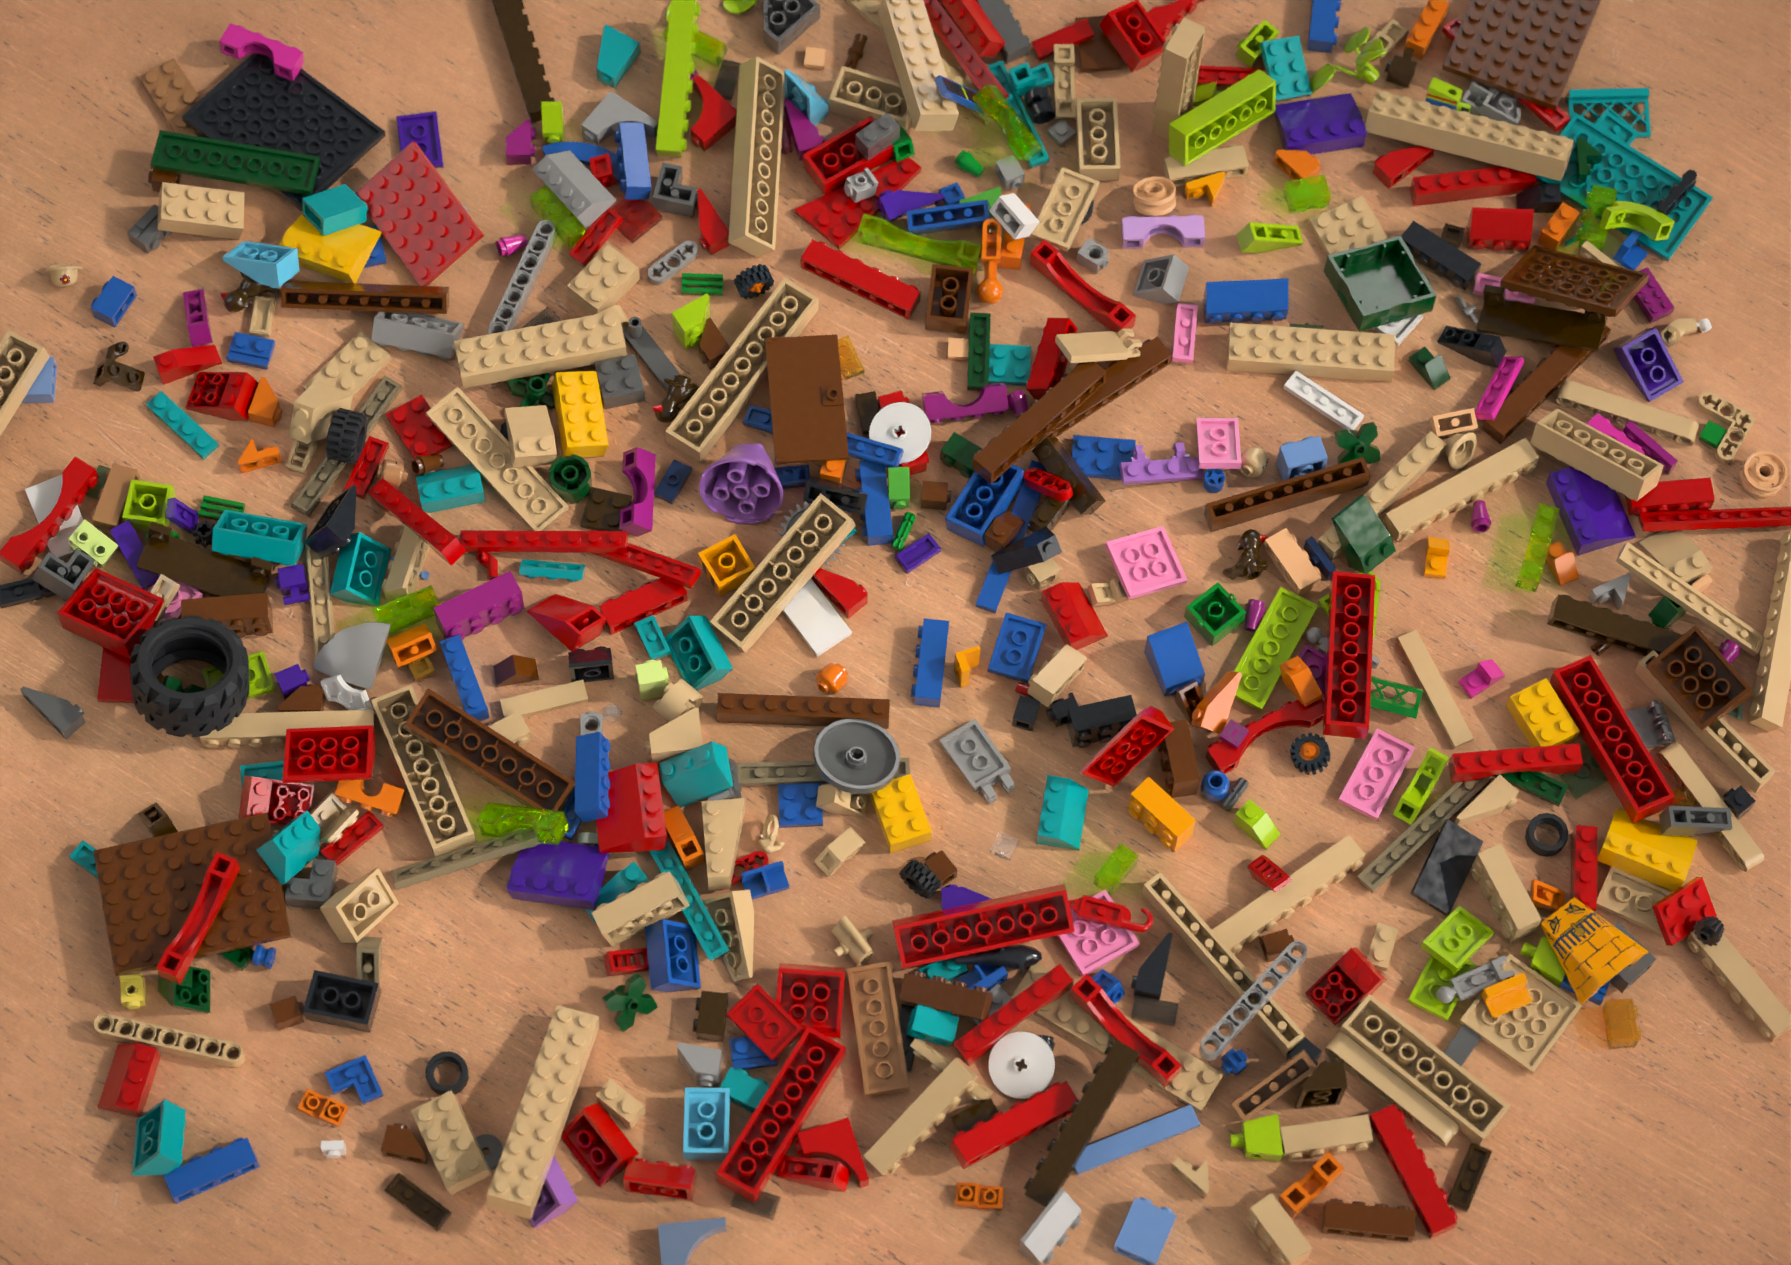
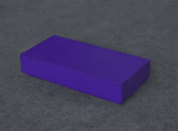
(917, 553)

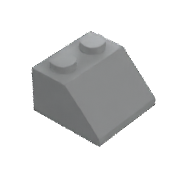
(1161, 279)
(701, 1063)

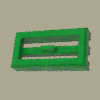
(704, 281)
(221, 502)

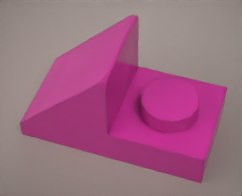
(1481, 678)

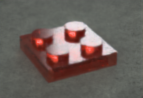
(638, 218)

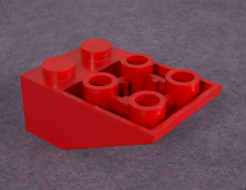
(223, 394)
(569, 620)
(277, 799)
(1345, 985)

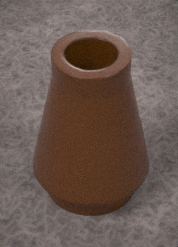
(426, 463)

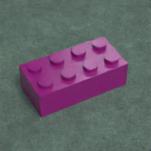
(480, 607)

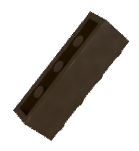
(1062, 465)

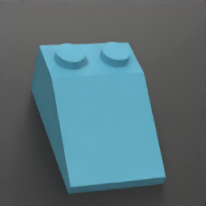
(805, 97)
(264, 262)
(706, 1124)

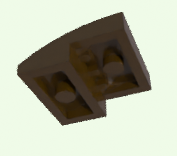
(980, 1112)

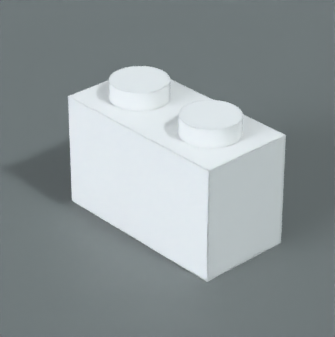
(1014, 216)

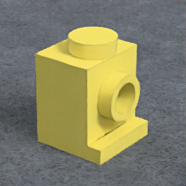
(136, 999)

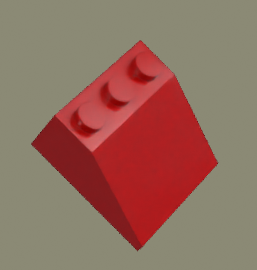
(812, 996)

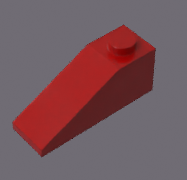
(1400, 163)
(713, 231)
(185, 362)
(841, 591)
(814, 1173)

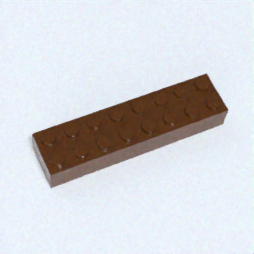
(487, 753)

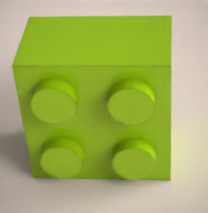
(147, 504)

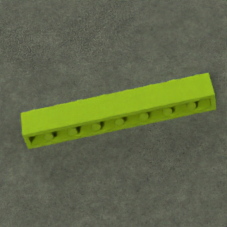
(676, 78)

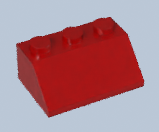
(1133, 35)
(1499, 229)
(1073, 614)
(130, 1079)
(598, 1143)
(660, 1179)

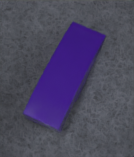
(131, 549)

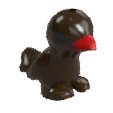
(238, 299)
(677, 392)
(1249, 562)

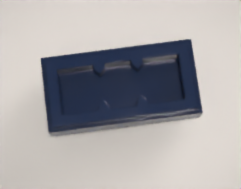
(793, 476)
(673, 481)
(1319, 558)

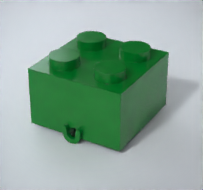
(1215, 614)

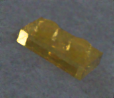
(849, 360)

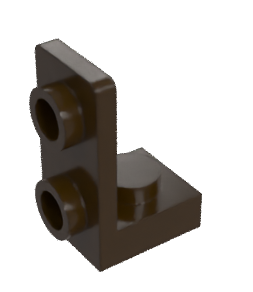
(118, 373)

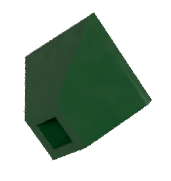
(191, 993)

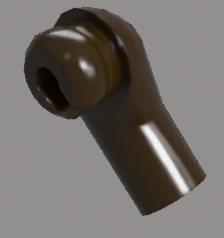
(117, 350)

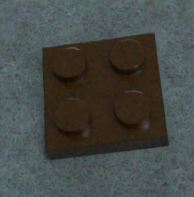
(603, 510)

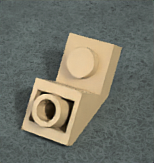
(838, 851)

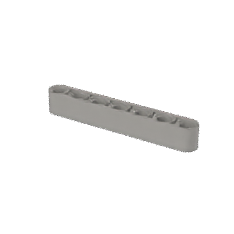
(524, 274)
(1249, 1010)

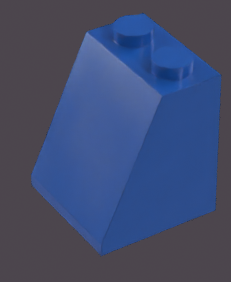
(1174, 658)

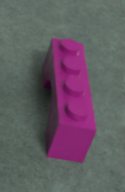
(991, 399)
(640, 470)

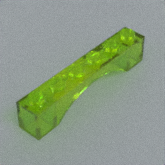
(884, 235)

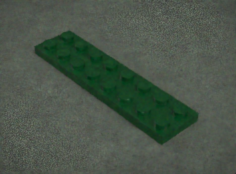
(235, 162)

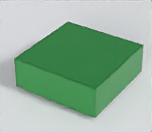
(1712, 434)

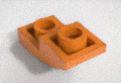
(322, 1108)
(979, 1197)

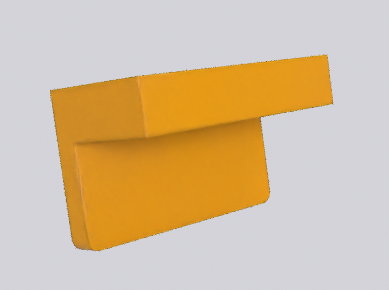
(963, 662)
(1506, 995)

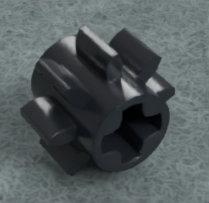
(201, 530)

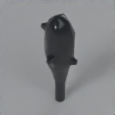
(1009, 957)

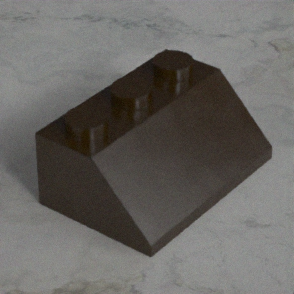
(1324, 1085)

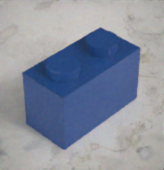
(113, 301)

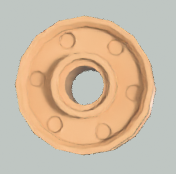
(1154, 196)
(1766, 463)

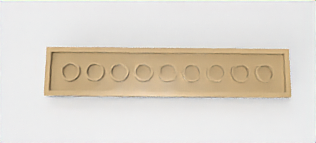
(1191, 1086)

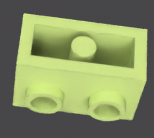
(93, 543)
(651, 679)

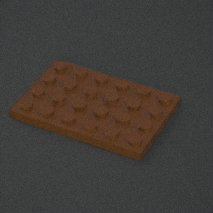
(1574, 281)

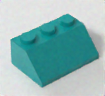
(450, 488)
(360, 571)
(698, 652)
(697, 773)
(1062, 813)
(292, 847)
(159, 1140)

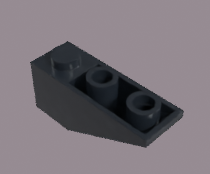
(1477, 346)

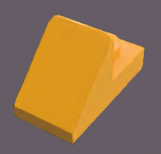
(1207, 185)
(1436, 557)

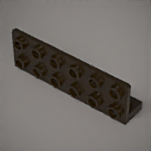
(1539, 322)
(201, 566)

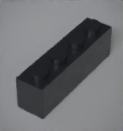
(1440, 256)

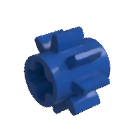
(1234, 1062)

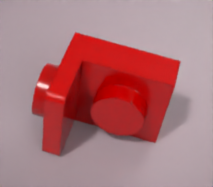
(602, 170)

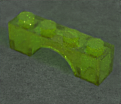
(1018, 135)
(1537, 547)
(501, 819)

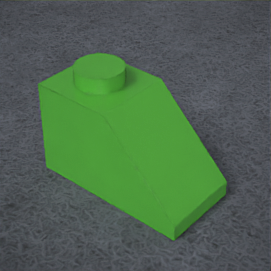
(899, 487)

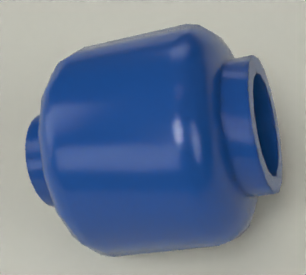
(1215, 786)

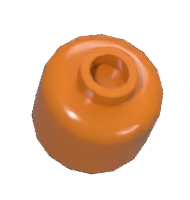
(831, 678)

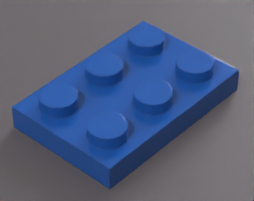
(1101, 455)
(1017, 648)

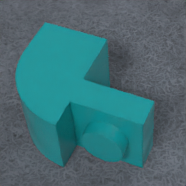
(1026, 78)

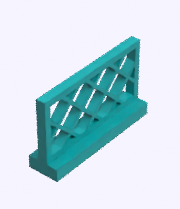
(1612, 96)

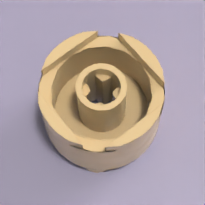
(677, 700)

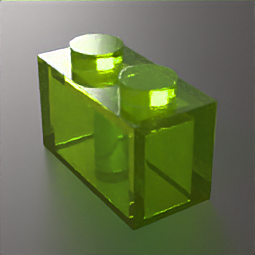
(1307, 194)
(1116, 869)

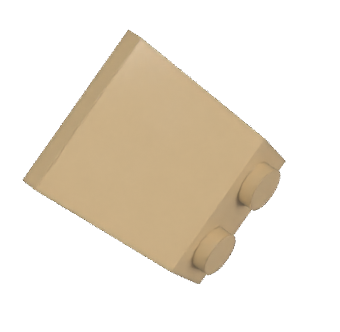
(530, 436)
(1677, 554)
(359, 907)

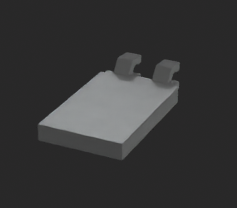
(978, 760)

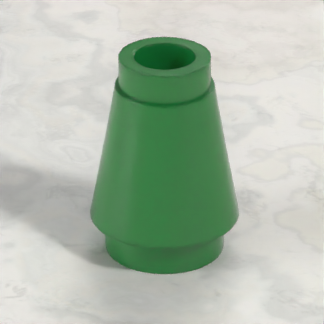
(967, 163)

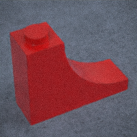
(716, 117)
(836, 1143)

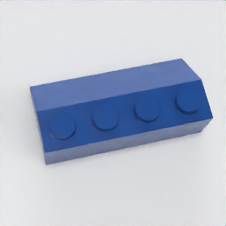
(1246, 300)

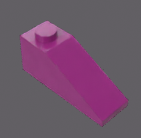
(803, 130)
(197, 317)

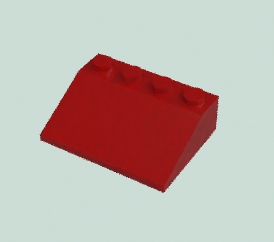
(110, 612)
(1129, 747)
(329, 754)
(635, 811)

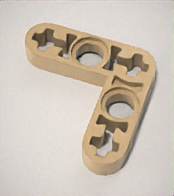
(1732, 420)

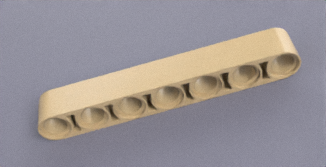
(1622, 410)
(1691, 779)
(178, 1047)
(1392, 1089)

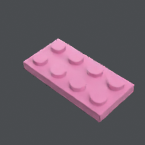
(1376, 774)

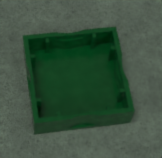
(1379, 283)

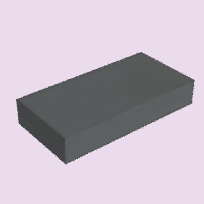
(1462, 1045)

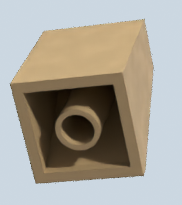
(315, 411)
(675, 737)

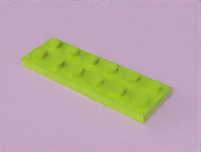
(1271, 646)

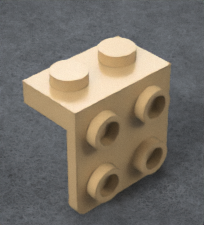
(1606, 256)
(333, 818)

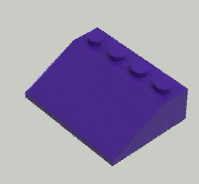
(1321, 124)
(1588, 510)
(559, 875)

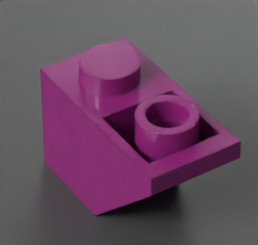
(519, 144)

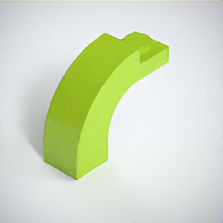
(1637, 217)
(1421, 786)

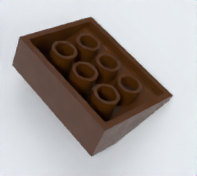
(1699, 678)

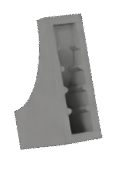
(609, 113)

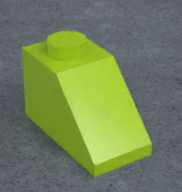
(552, 122)
(1256, 824)

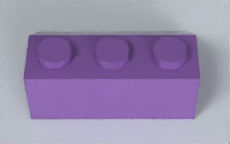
(555, 1196)

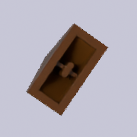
(515, 670)
(1188, 698)

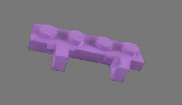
(1177, 468)

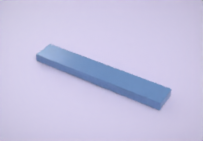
(1137, 1139)

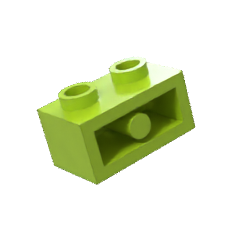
(1249, 49)

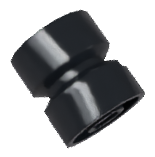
(1040, 105)

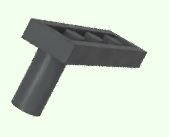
(649, 352)

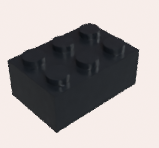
(1099, 720)
(342, 1001)

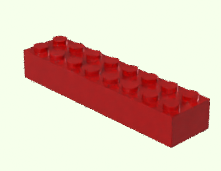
(1349, 655)
(1612, 739)
(983, 926)
(781, 1114)

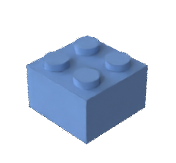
(1301, 457)

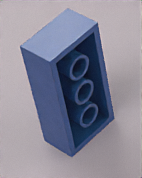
(982, 503)

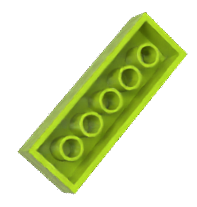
(1222, 117)

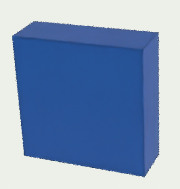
(952, 194)

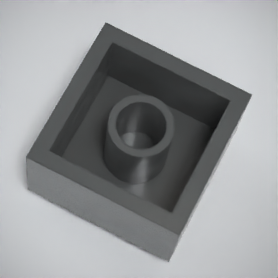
(620, 381)

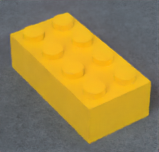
(580, 414)

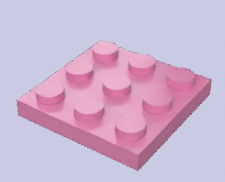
(1145, 562)
(1095, 943)

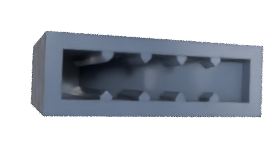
(682, 1238)

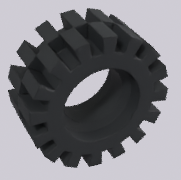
(920, 878)

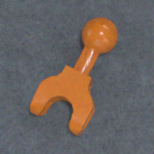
(990, 290)

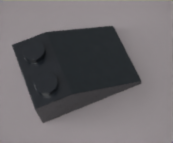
(334, 525)

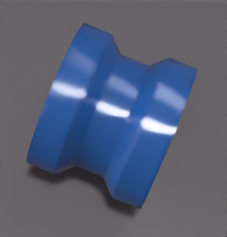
(1217, 477)
(264, 956)

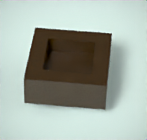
(1452, 234)

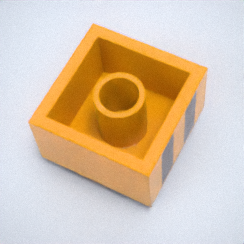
(726, 565)

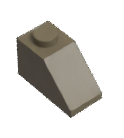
(369, 959)

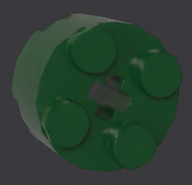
(570, 478)

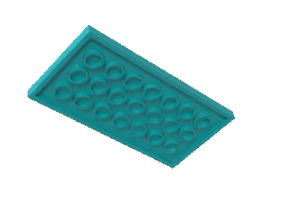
(1634, 178)

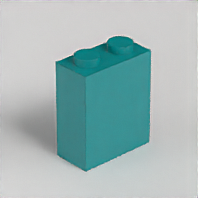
(334, 209)

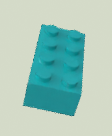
(259, 537)

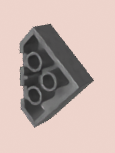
(787, 21)

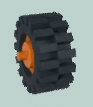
(753, 281)
(1310, 753)

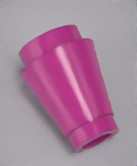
(508, 245)

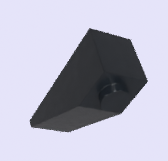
(840, 495)
(1027, 551)
(1152, 972)

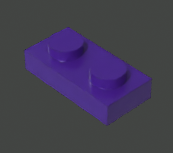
(181, 515)

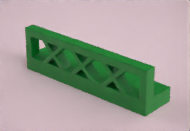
(1391, 704)

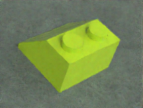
(690, 321)

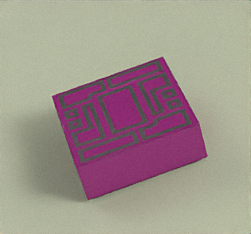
(1234, 734)

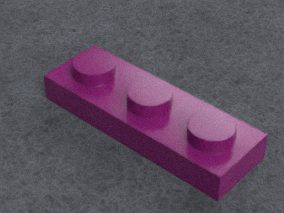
(1650, 447)

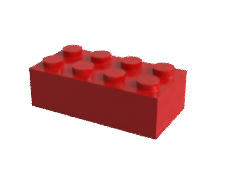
(839, 159)

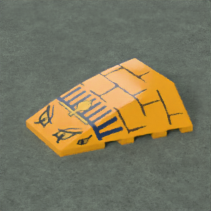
(1588, 947)

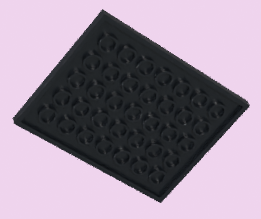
(286, 115)

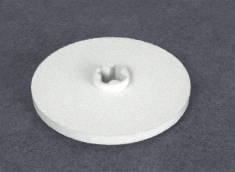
(911, 421)
(1006, 1073)

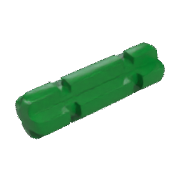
(903, 531)

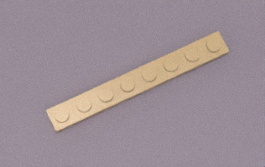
(1690, 599)

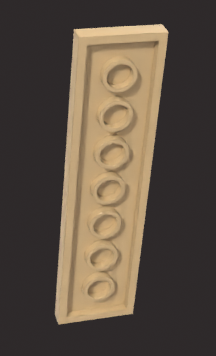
(490, 454)

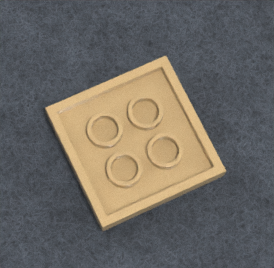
(1347, 227)

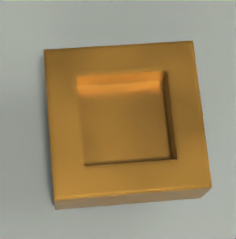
(421, 668)

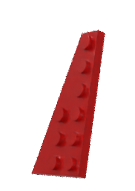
(838, 216)

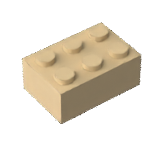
(603, 281)
(1277, 1232)

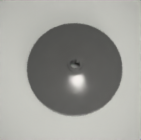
(856, 756)

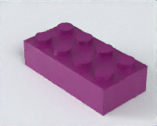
(1653, 299)

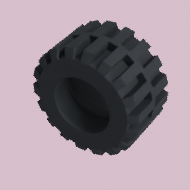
(346, 436)

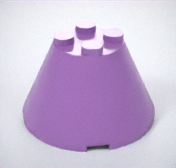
(742, 485)

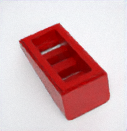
(1266, 871)
(611, 970)

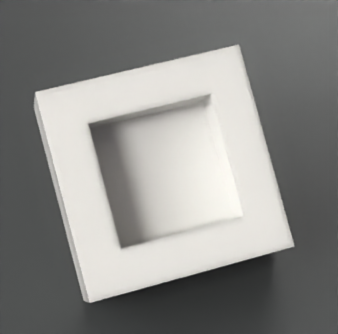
(333, 1149)

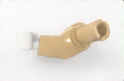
(1674, 332)

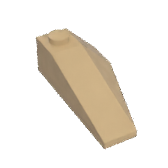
(735, 921)

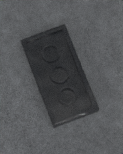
(1446, 867)

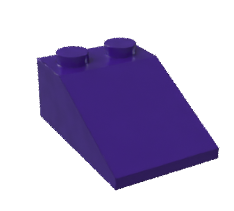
(1648, 363)

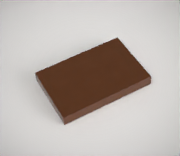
(1097, 53)

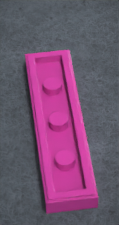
(1498, 388)

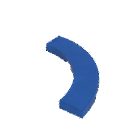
(583, 152)

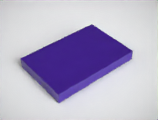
(425, 132)

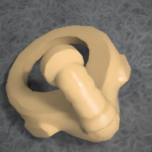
(767, 839)

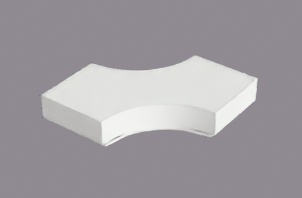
(339, 691)

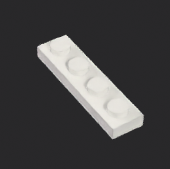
(1323, 401)

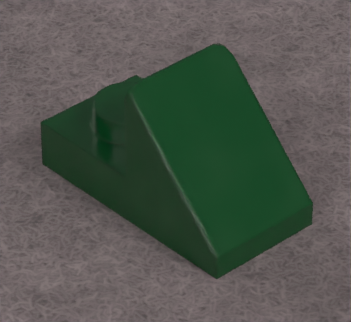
(1585, 156)
(1430, 367)

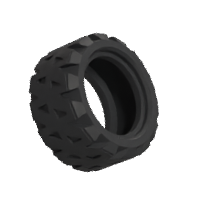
(189, 640)

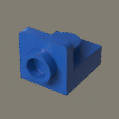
(1110, 985)

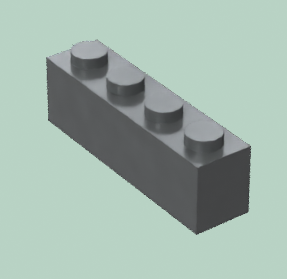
(1010, 29)

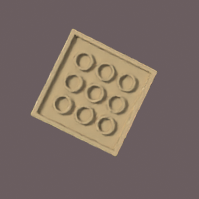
(1530, 1030)

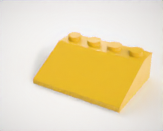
(335, 254)
(1645, 852)

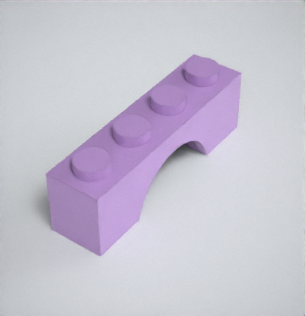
(1186, 229)

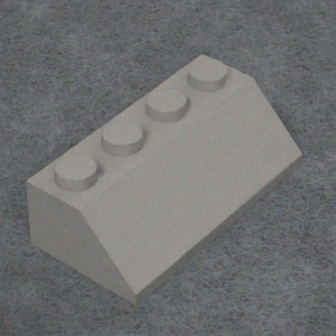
(574, 186)
(417, 332)

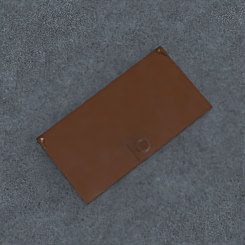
(806, 399)

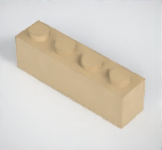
(1230, 160)
(1325, 1137)

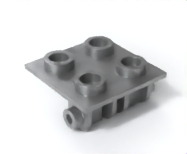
(1652, 724)

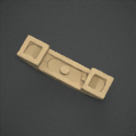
(1064, 81)

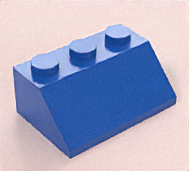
(672, 956)

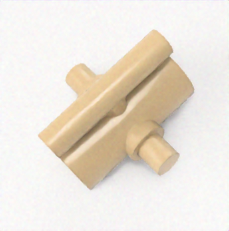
(852, 942)

